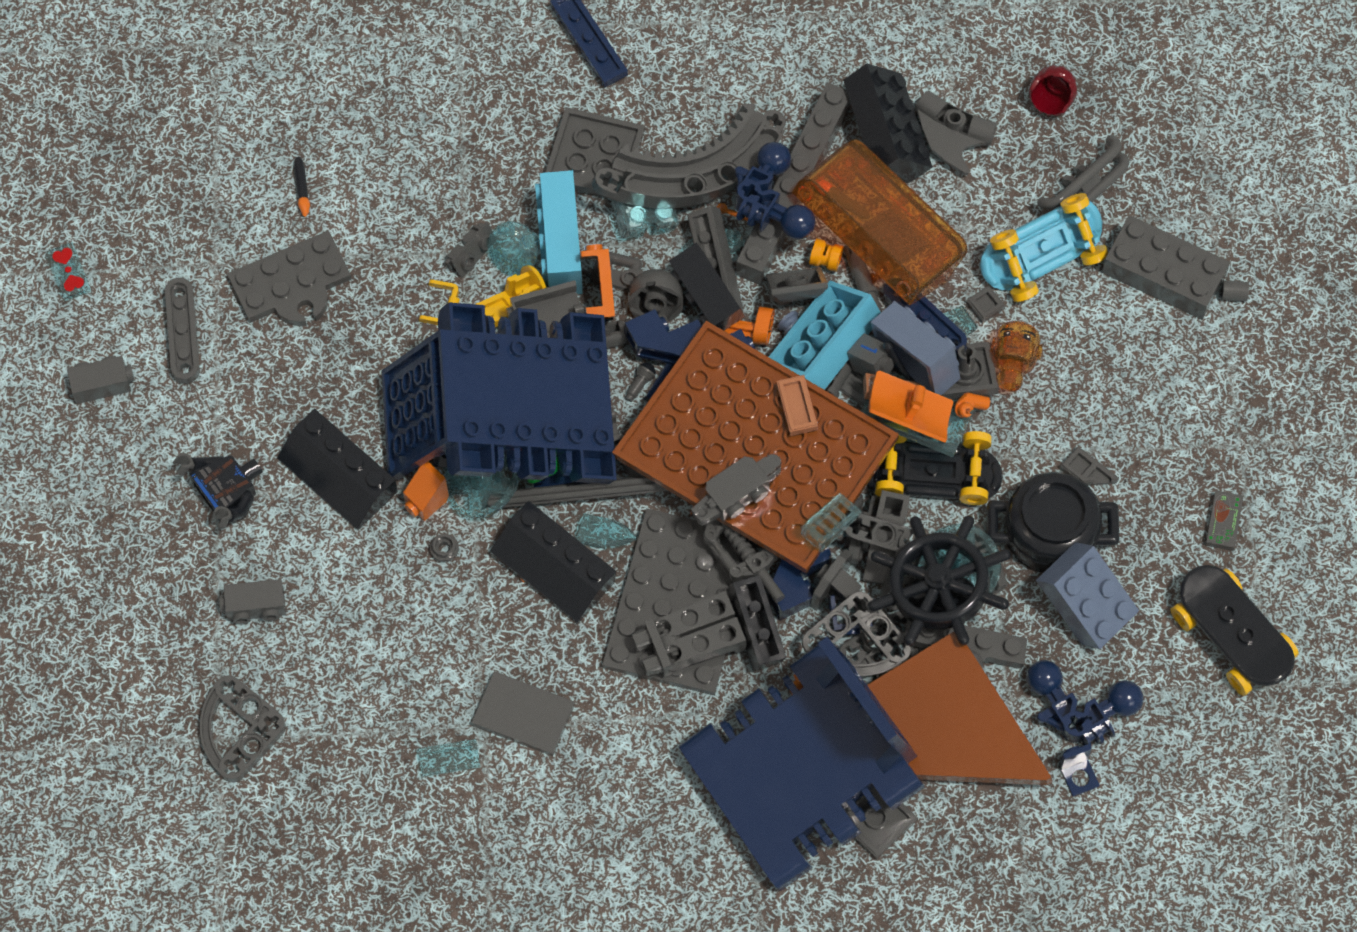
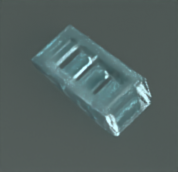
(818, 540)

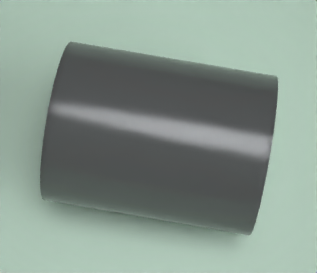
(1234, 290)

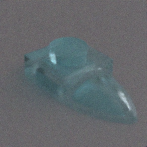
(603, 532)

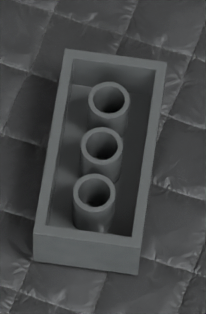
(1165, 267)

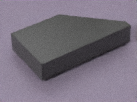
(1087, 469)

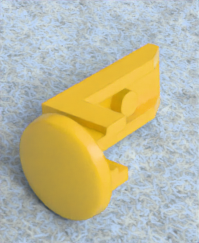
(526, 282)

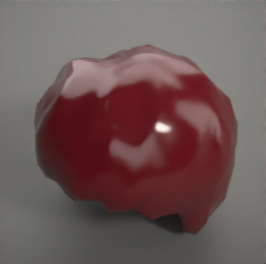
(1052, 90)

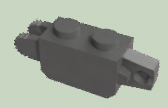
(736, 488)

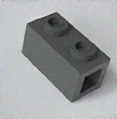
(100, 379)
(253, 601)

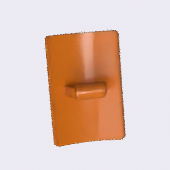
(910, 405)

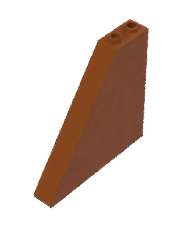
(956, 719)

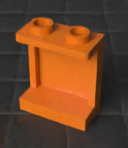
(602, 255)

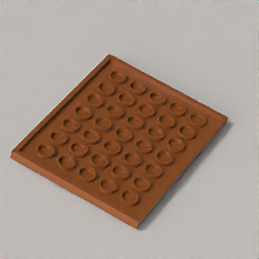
(727, 406)

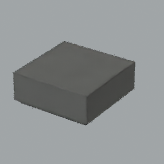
(985, 304)

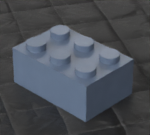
(921, 350)
(1087, 595)

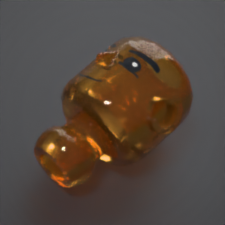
(1015, 353)

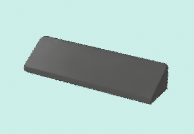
(709, 233)

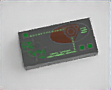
(1224, 520)

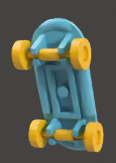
(1042, 246)

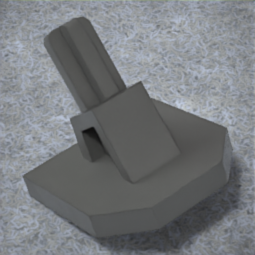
(837, 582)

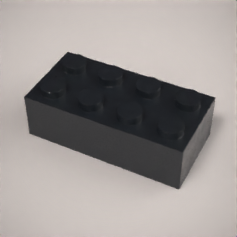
(888, 120)

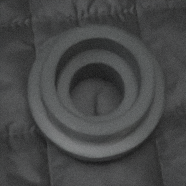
(444, 539)

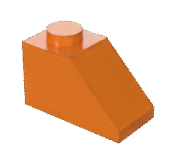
(426, 492)

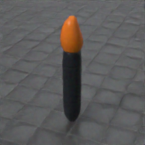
(301, 186)

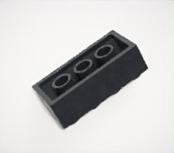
(337, 469)
(553, 562)

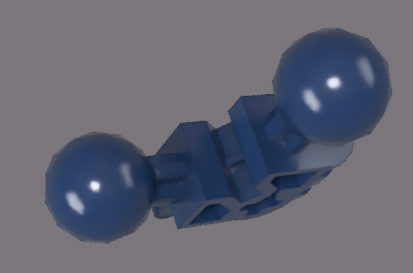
(761, 203)
(1123, 699)

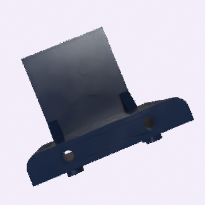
(502, 395)
(804, 763)

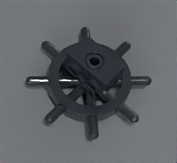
(939, 594)

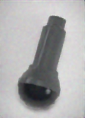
(645, 373)

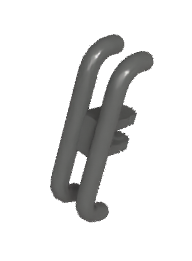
(1088, 179)

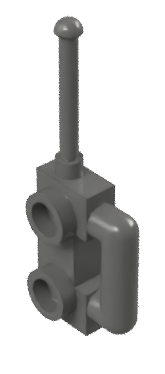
(620, 279)

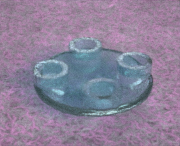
(513, 247)

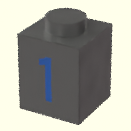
(869, 357)

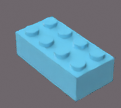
(558, 229)
(826, 333)

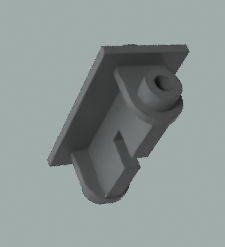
(476, 245)

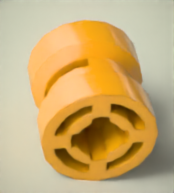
(832, 257)

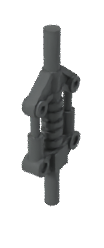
(753, 564)

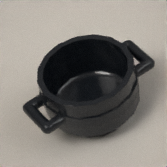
(1049, 517)

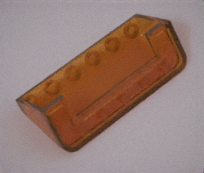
(882, 221)

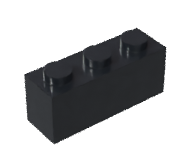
(705, 288)
(757, 623)

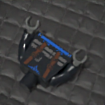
(222, 484)

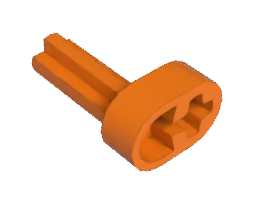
(758, 331)

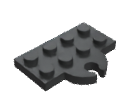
(291, 280)

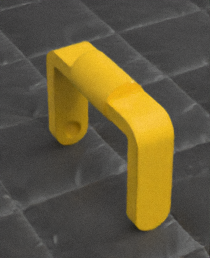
(453, 298)

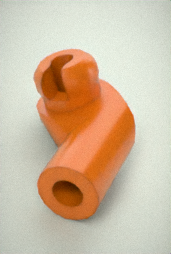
(968, 402)

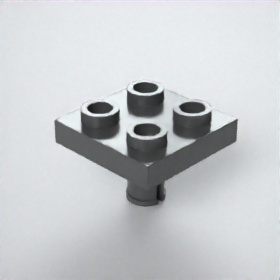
(975, 371)

